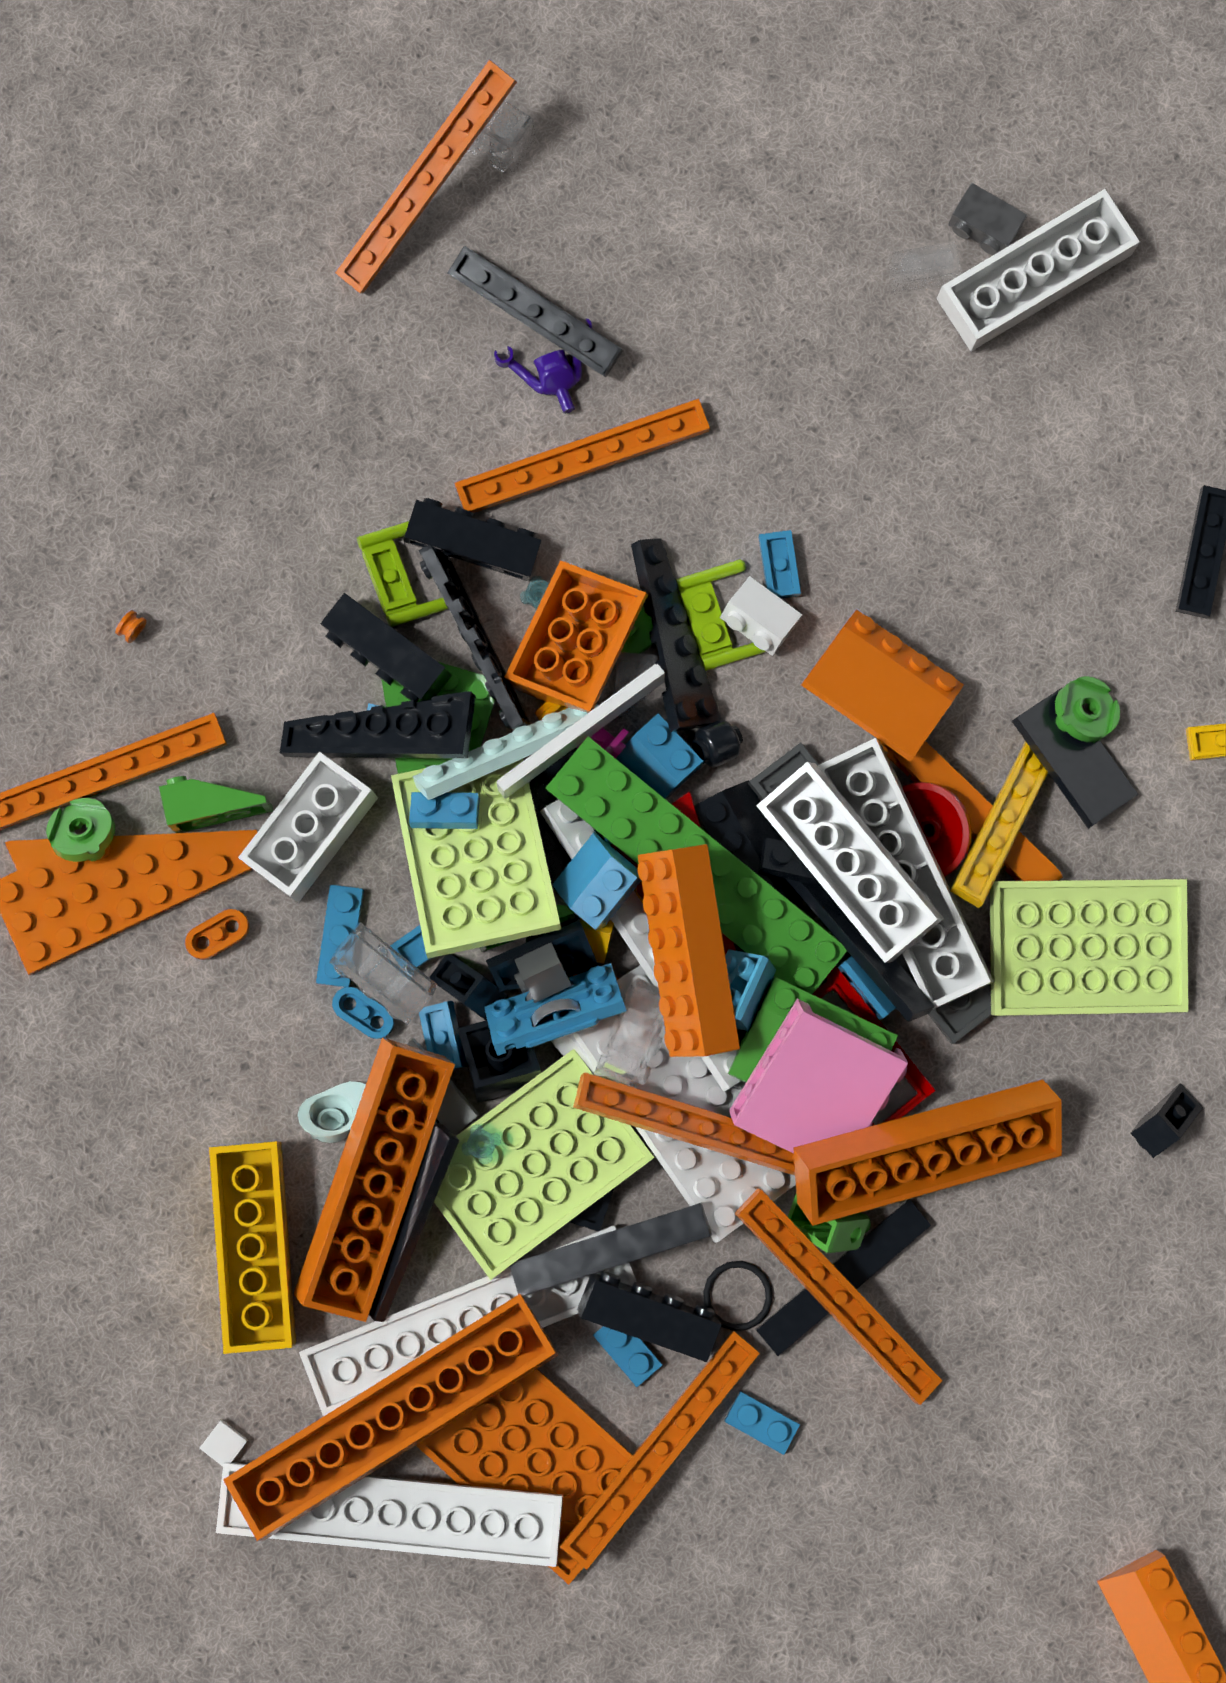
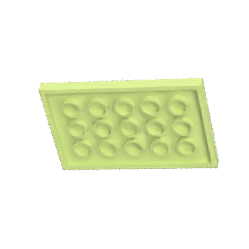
(481, 881)
(1089, 947)
(541, 1174)

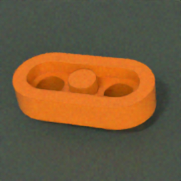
(216, 931)

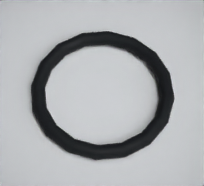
(768, 1294)

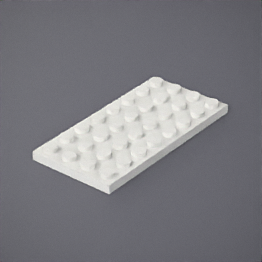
(698, 1172)

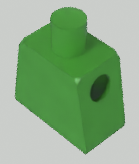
(834, 1235)

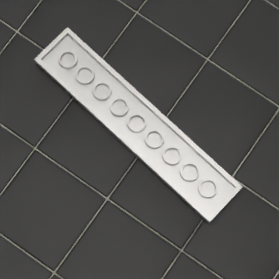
(370, 1353)
(423, 1520)

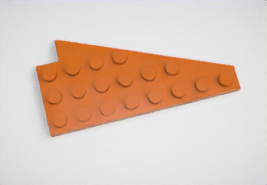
(68, 905)

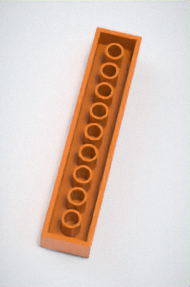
(390, 1418)

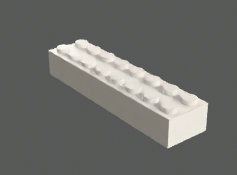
(946, 957)

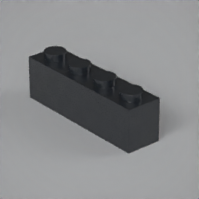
(473, 540)
(385, 649)
(649, 1316)

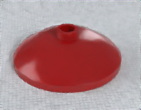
(943, 810)

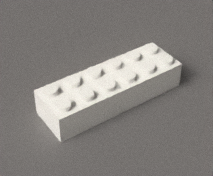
(1037, 270)
(849, 862)

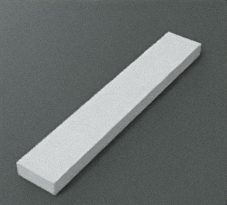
(580, 731)

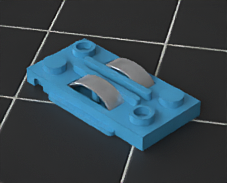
(525, 1023)

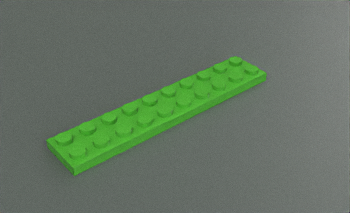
(748, 907)

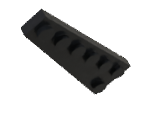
(441, 569)
(688, 692)
(402, 731)

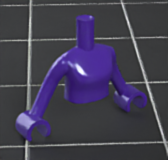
(554, 374)

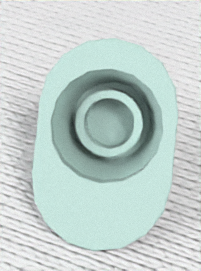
(332, 1112)

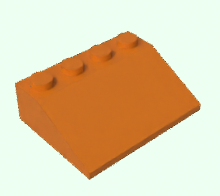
(575, 638)
(882, 685)

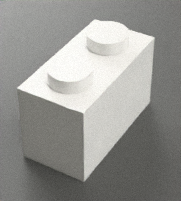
(760, 616)

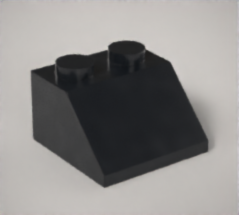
(493, 1074)

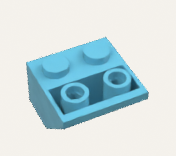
(749, 982)

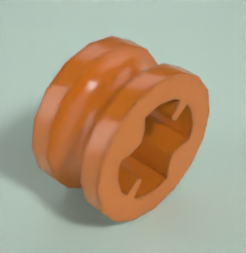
(130, 626)

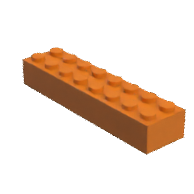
(928, 1151)
(373, 1180)

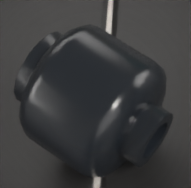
(717, 743)

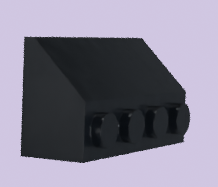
(741, 829)

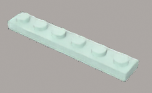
(495, 754)

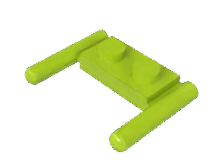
(391, 579)
(704, 616)

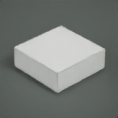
(223, 1443)

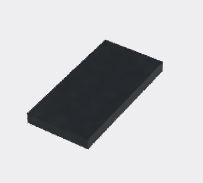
(1079, 768)

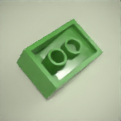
(201, 804)

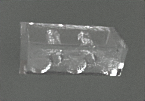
(383, 974)
(633, 1037)

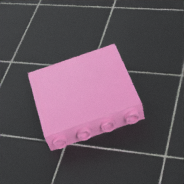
(816, 1082)

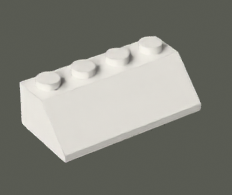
(308, 827)

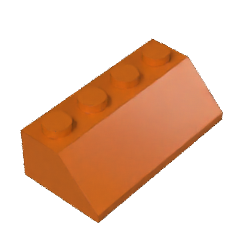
(1160, 1623)

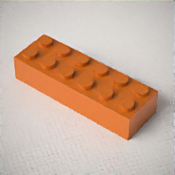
(688, 952)

